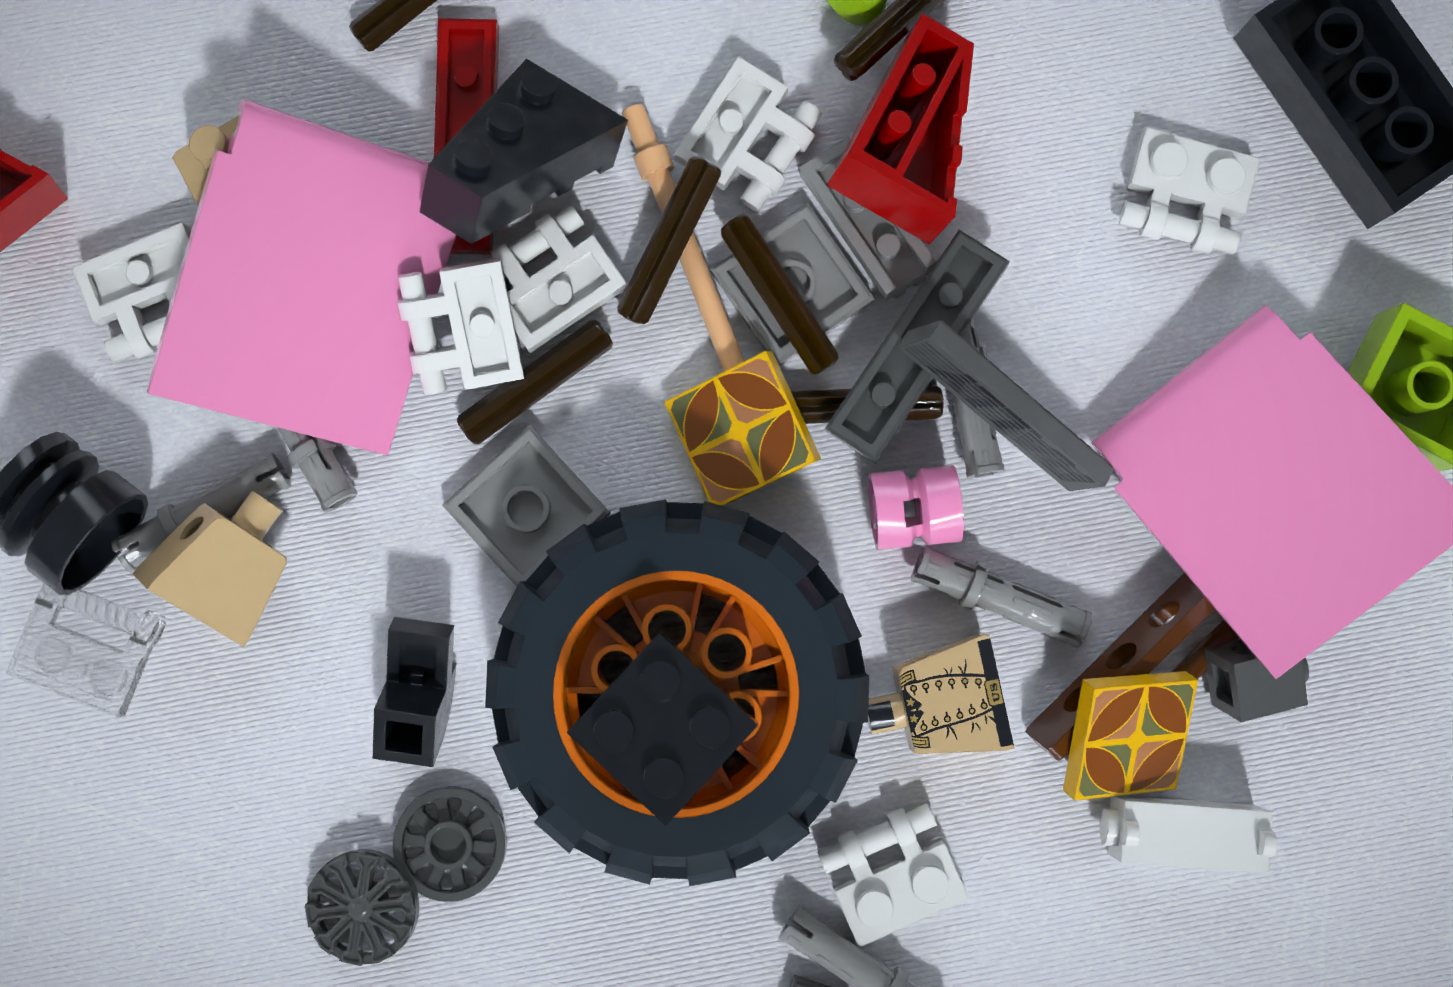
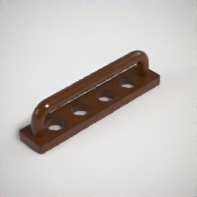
(1148, 644)

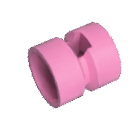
(936, 505)

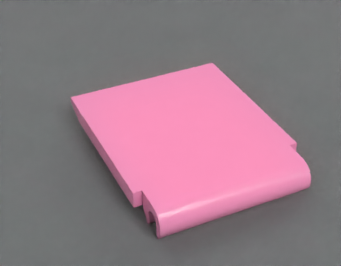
(296, 282)
(1279, 488)

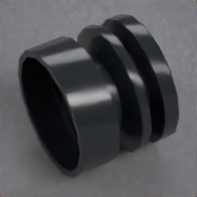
(64, 512)

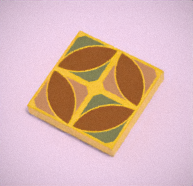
(742, 429)
(1129, 734)

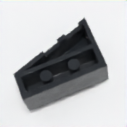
(517, 150)

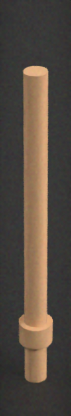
(655, 166)

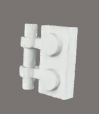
(733, 123)
(1193, 175)
(130, 280)
(563, 289)
(480, 325)
(899, 891)

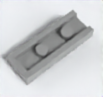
(883, 249)

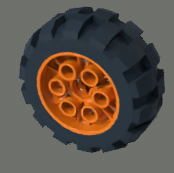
(780, 609)

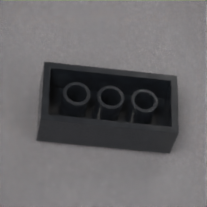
(1357, 96)

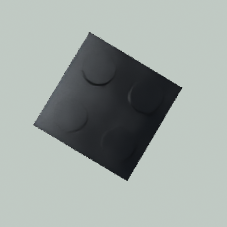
(663, 728)

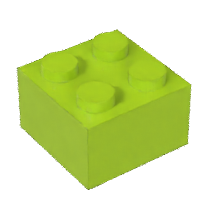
(1409, 375)

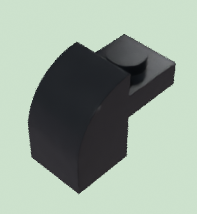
(417, 692)

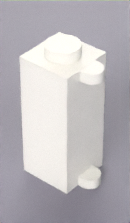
(1188, 833)

